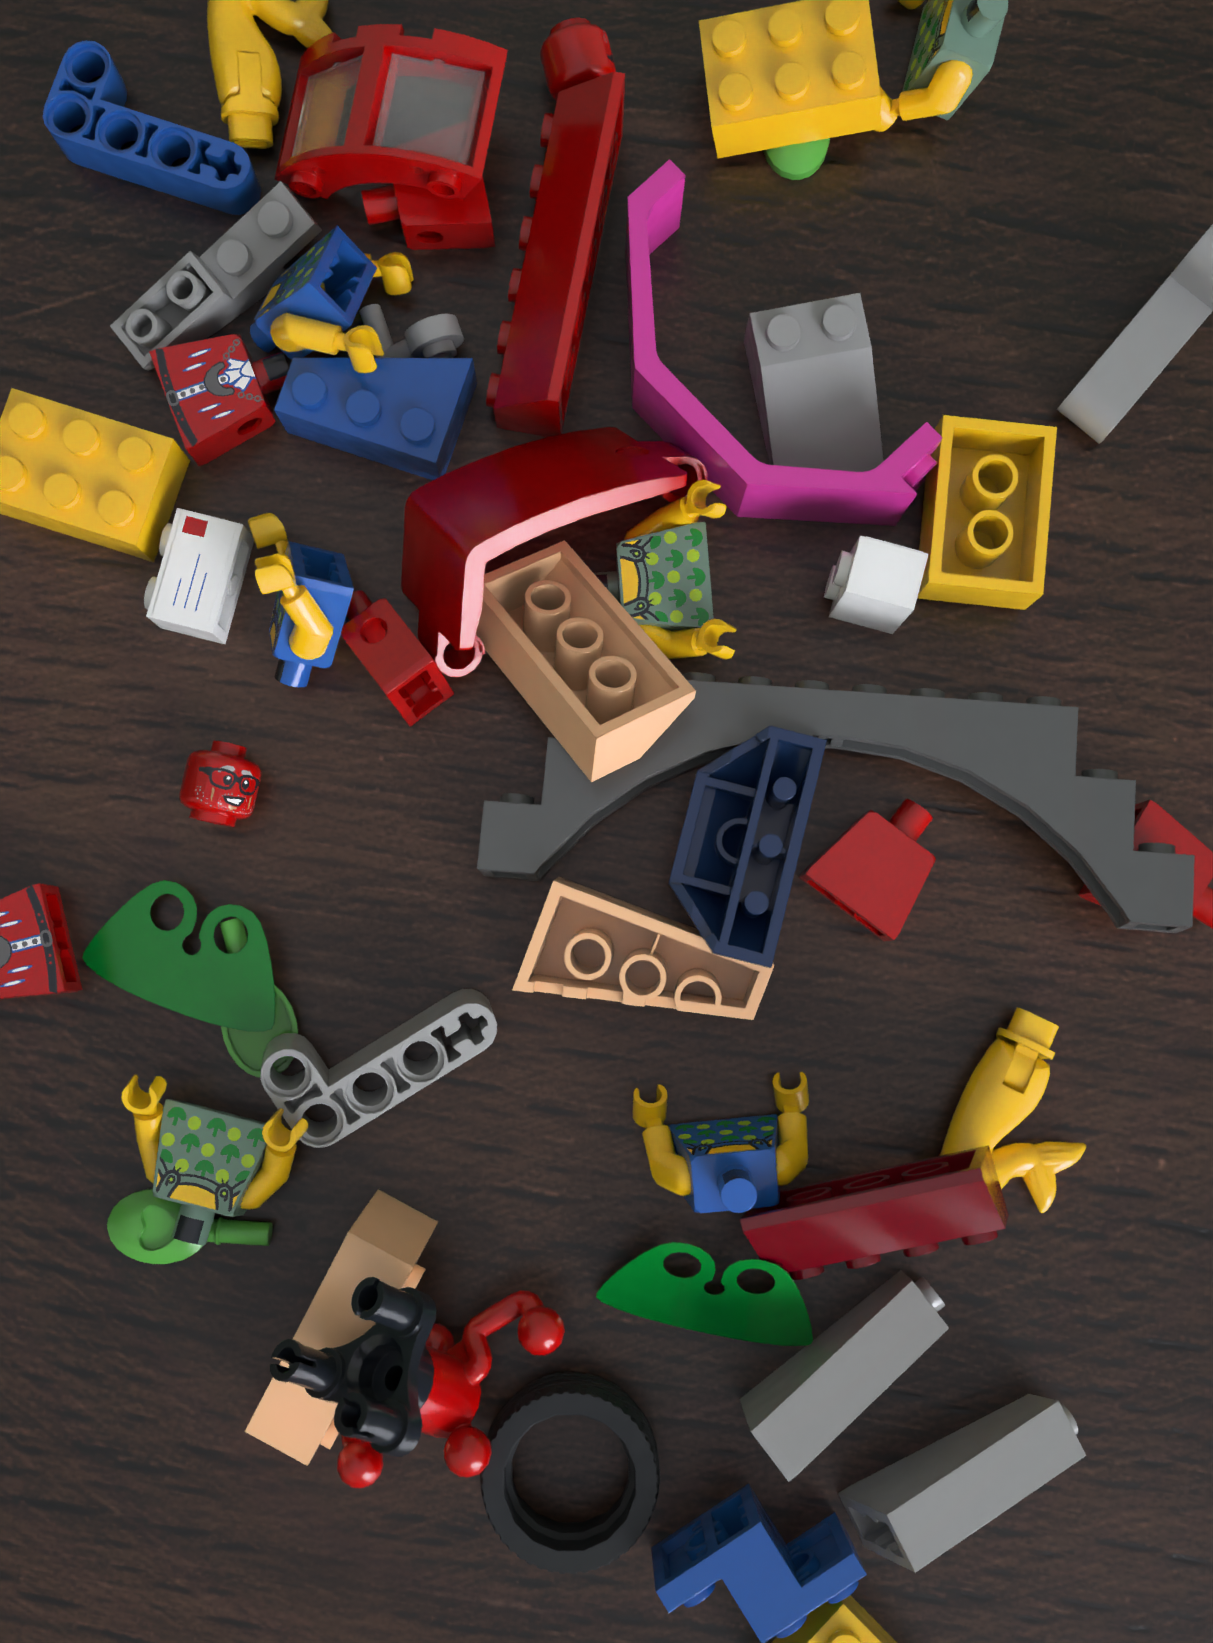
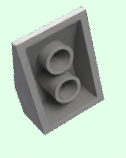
(816, 384)

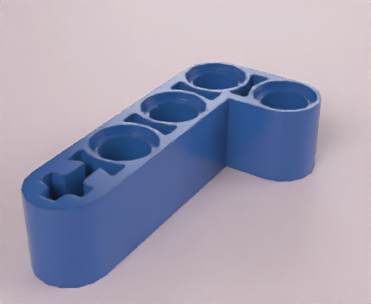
(216, 169)

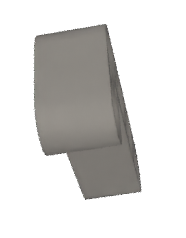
(1145, 345)
(384, 1057)

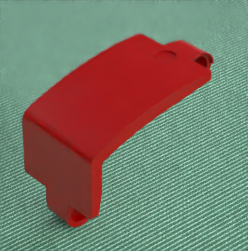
(512, 498)

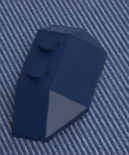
(746, 841)

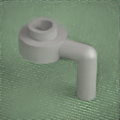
(427, 338)

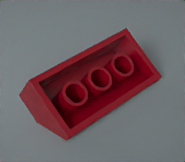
(880, 1213)

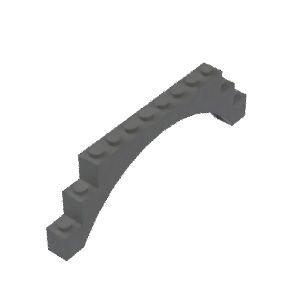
(1000, 749)

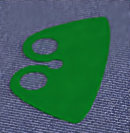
(207, 986)
(654, 1294)

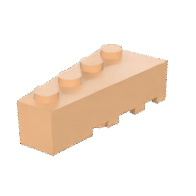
(632, 956)
(379, 1245)

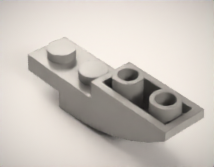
(222, 283)

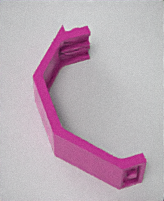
(679, 417)

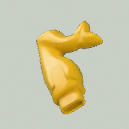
(246, 65)
(1001, 1096)

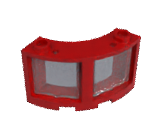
(391, 112)

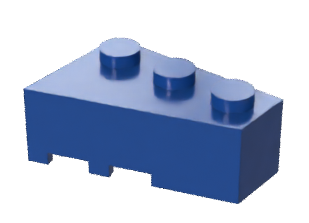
(396, 415)

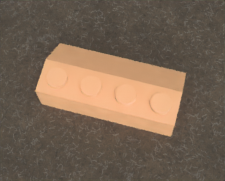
(579, 659)

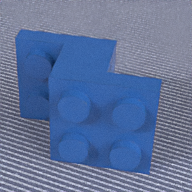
(766, 1577)

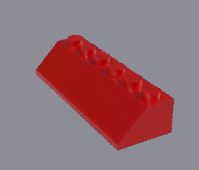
(559, 257)

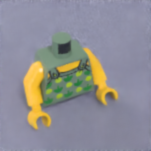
(948, 58)
(666, 577)
(208, 1157)

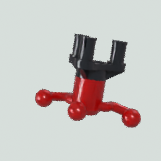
(411, 1376)

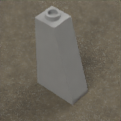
(842, 1372)
(962, 1481)

